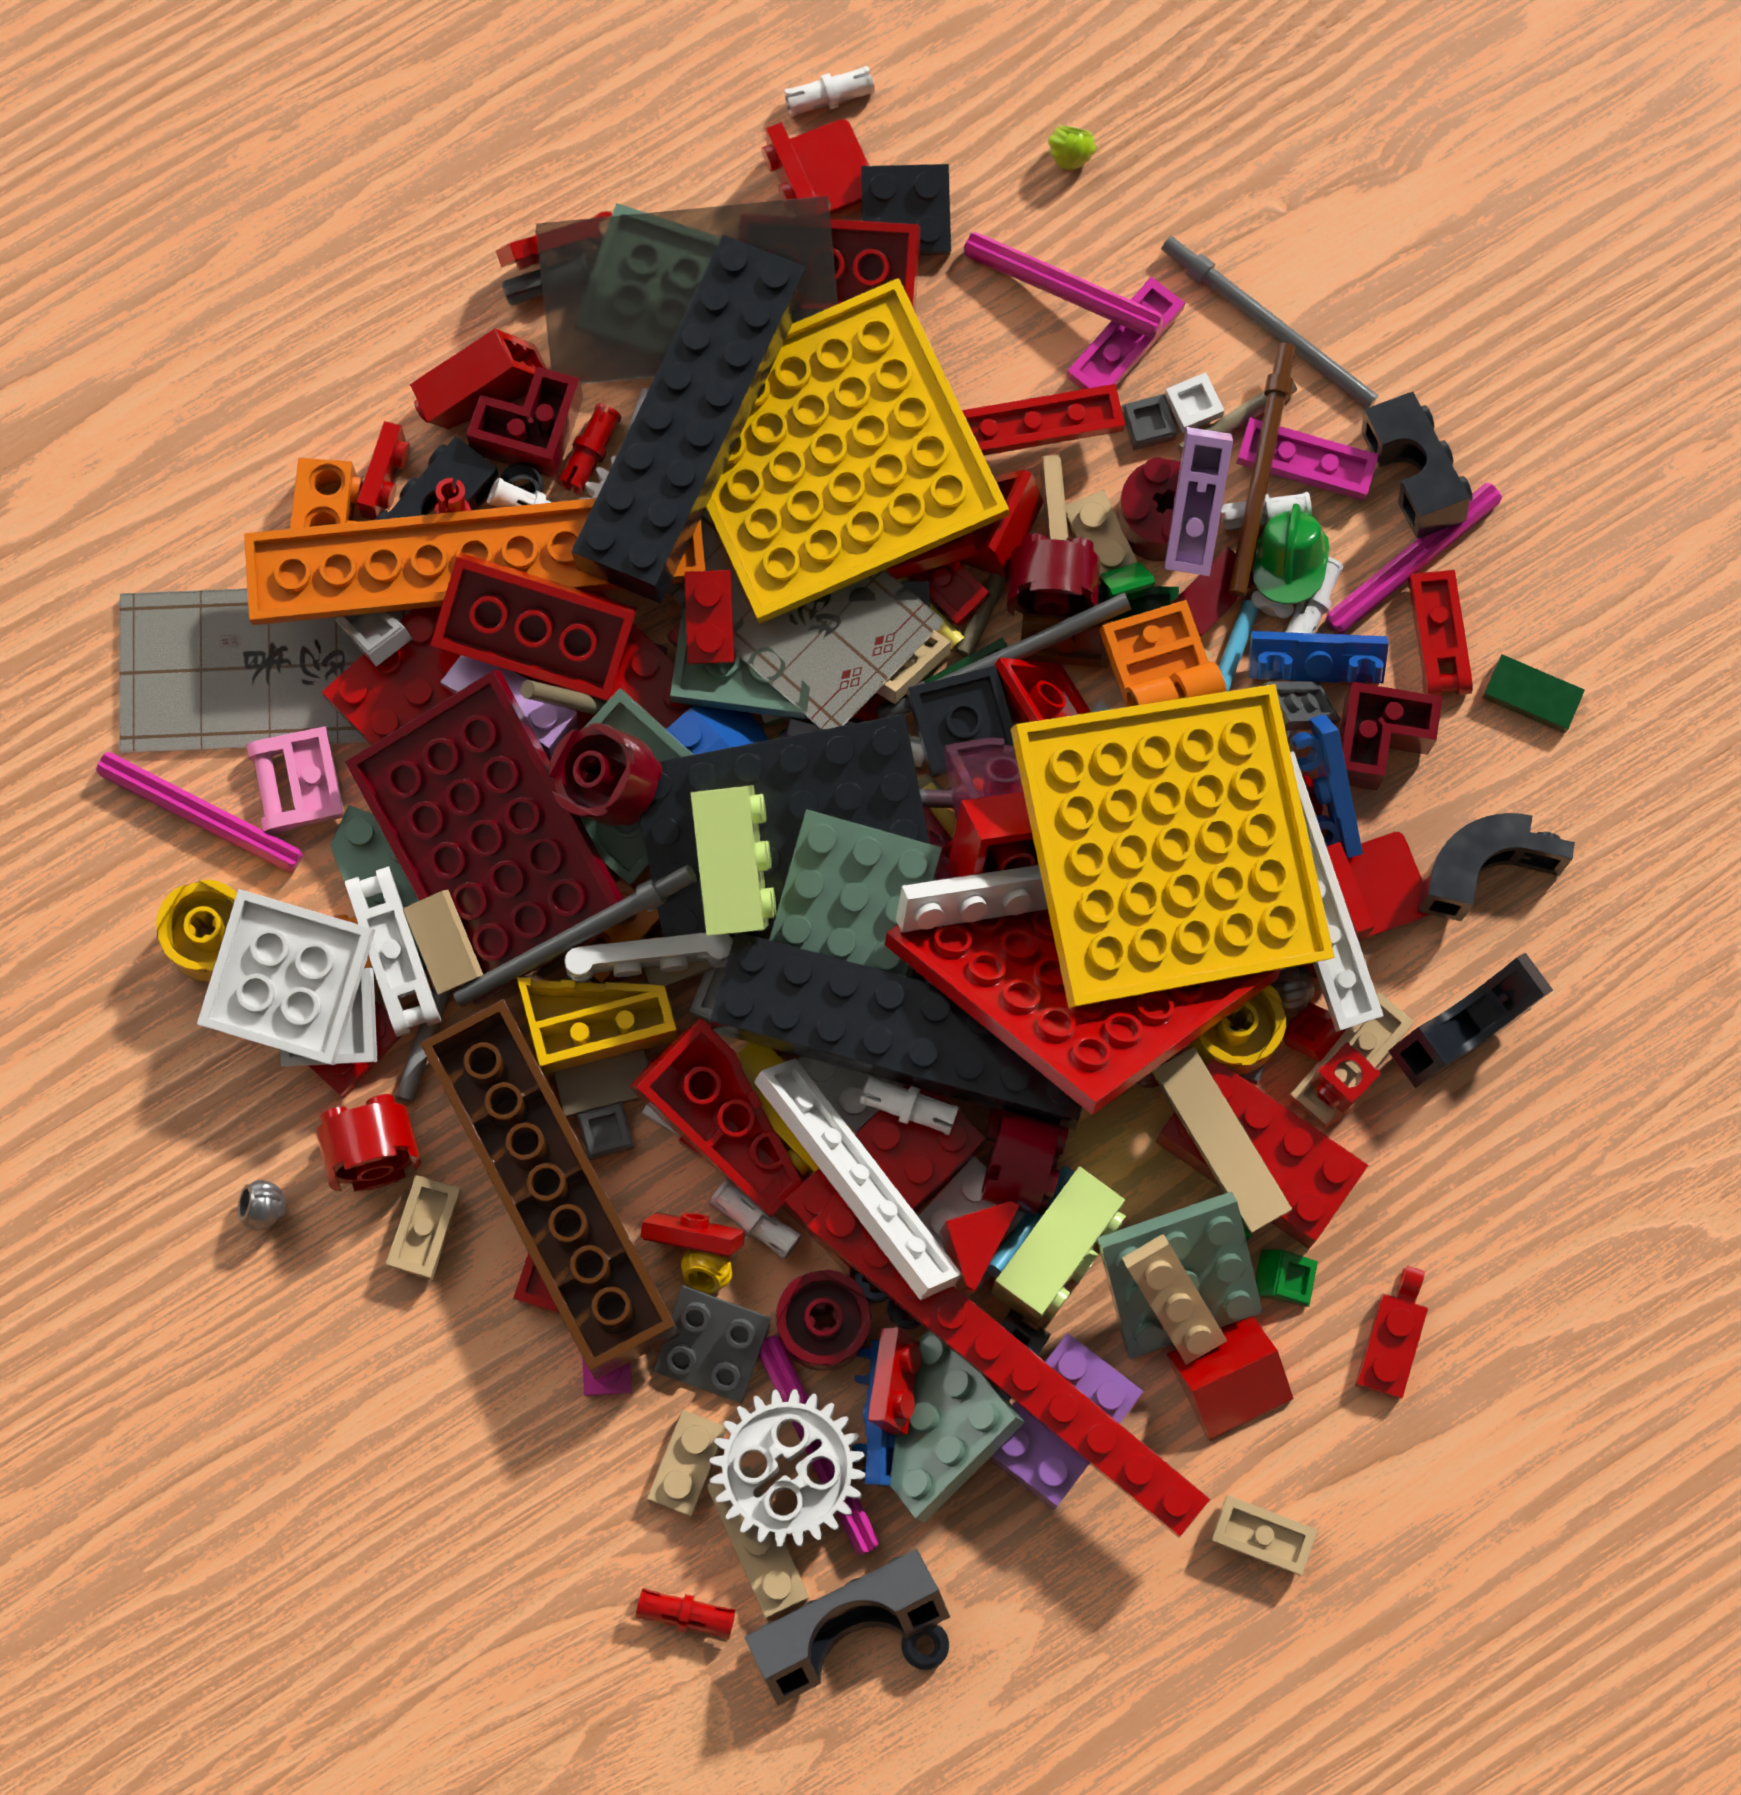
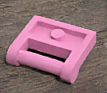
(310, 778)

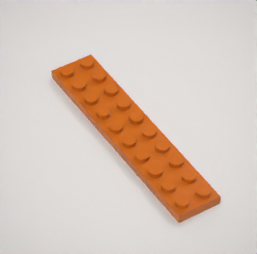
(411, 559)

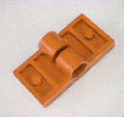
(1160, 656)

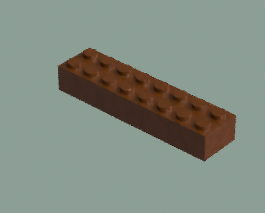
(550, 1190)

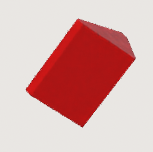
(1001, 537)
(1038, 690)
(974, 1240)
(1234, 1378)

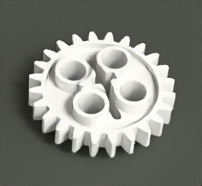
(759, 1434)

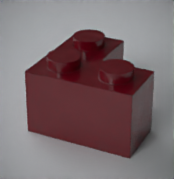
(529, 432)
(1384, 720)

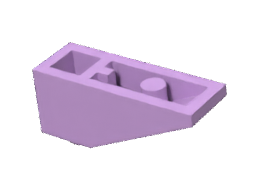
(1198, 501)
(547, 721)

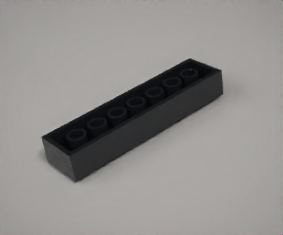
(691, 419)
(876, 1027)

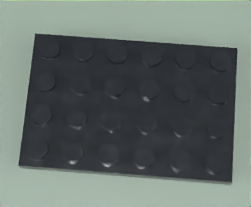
(843, 771)

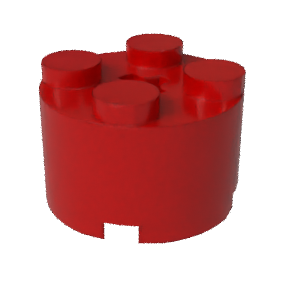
(367, 1144)

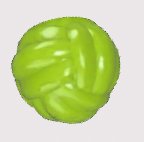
(1071, 146)

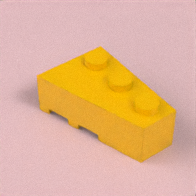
(594, 1021)

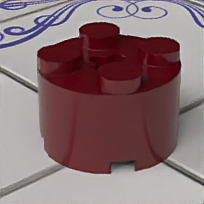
(1143, 493)
(1053, 576)
(604, 775)
(1024, 1162)
(815, 1294)

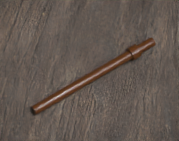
(1277, 391)

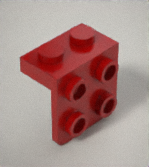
(817, 163)
(1379, 884)

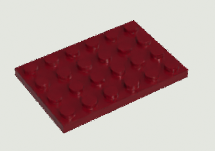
(476, 815)

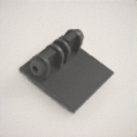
(714, 1345)

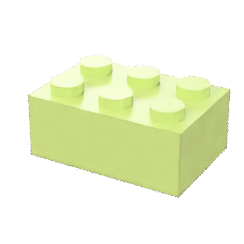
(732, 860)
(1059, 1248)

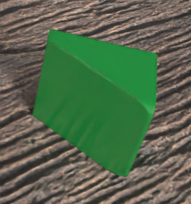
(1132, 580)
(1285, 1277)

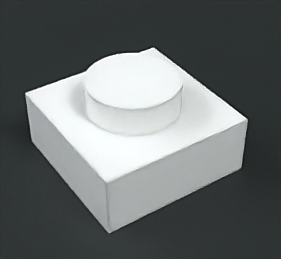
(1194, 402)

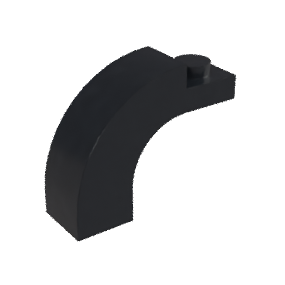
(1484, 843)
(1471, 1021)

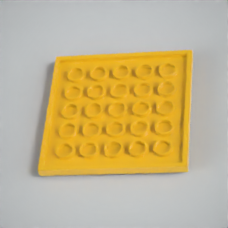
(849, 458)
(1171, 844)

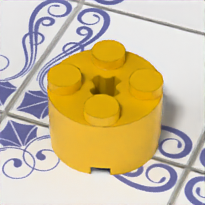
(183, 916)
(1255, 1041)

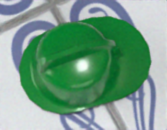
(1291, 557)

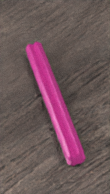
(1063, 285)
(1408, 562)
(199, 812)
(784, 1381)

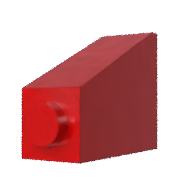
(491, 366)

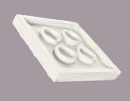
(286, 977)

